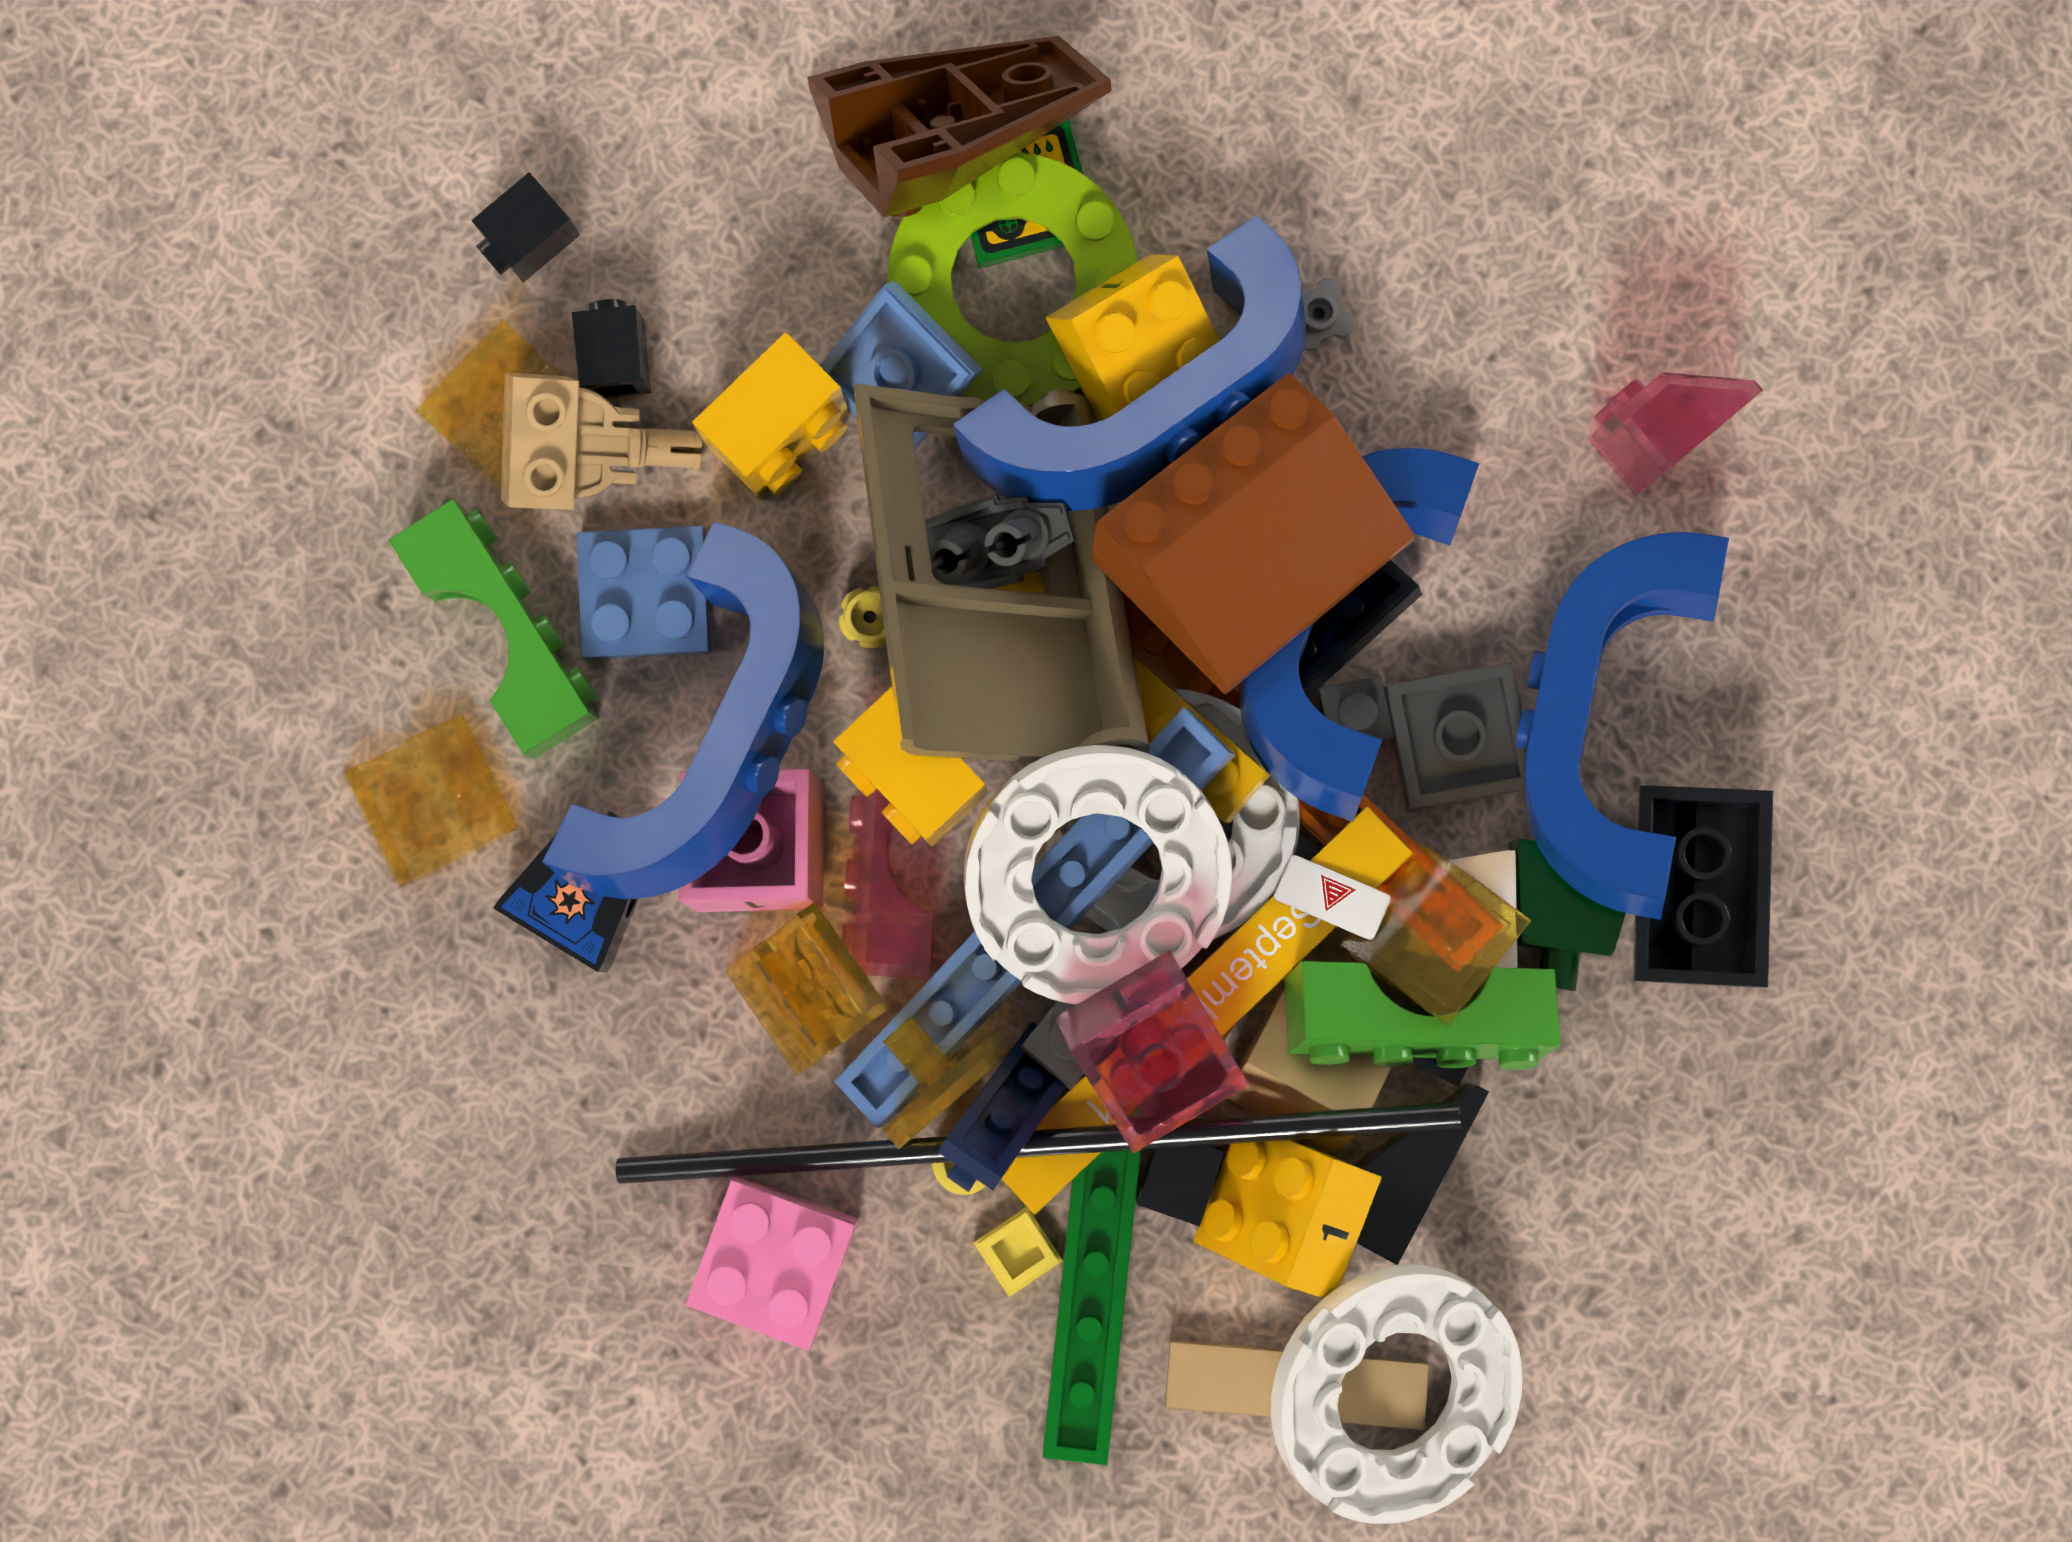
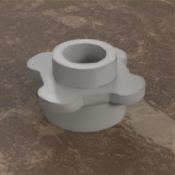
(1335, 320)

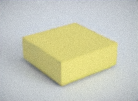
(1018, 1251)

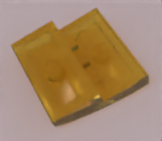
(470, 398)
(430, 801)
(1438, 934)
(806, 989)

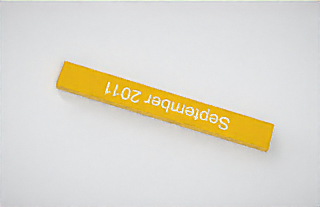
(1227, 987)

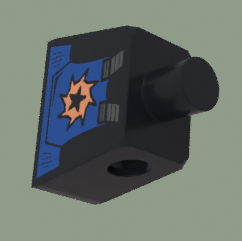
(567, 916)

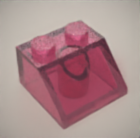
(1660, 423)

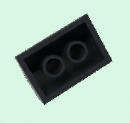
(1716, 891)

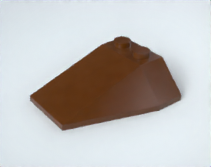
(941, 119)

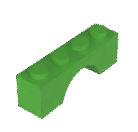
(538, 696)
(1342, 1013)

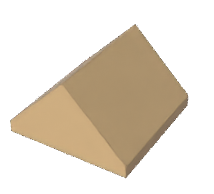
(1294, 1085)

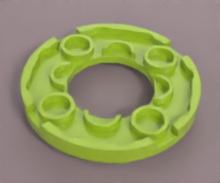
(1028, 190)

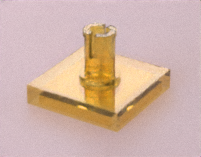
(939, 1078)

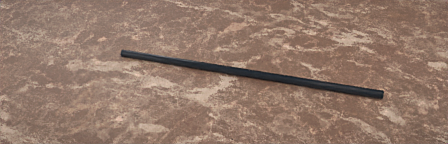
(1042, 1143)

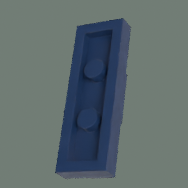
(1000, 1119)

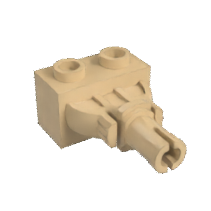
(565, 442)

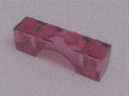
(889, 930)

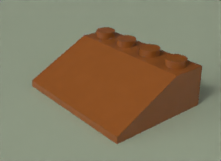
(1251, 533)

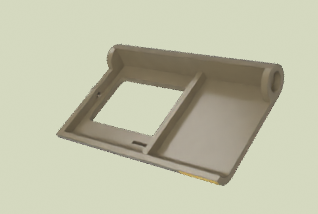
(987, 665)

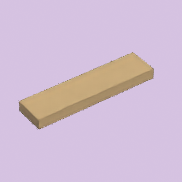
(1242, 1379)

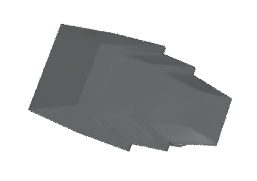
(995, 540)

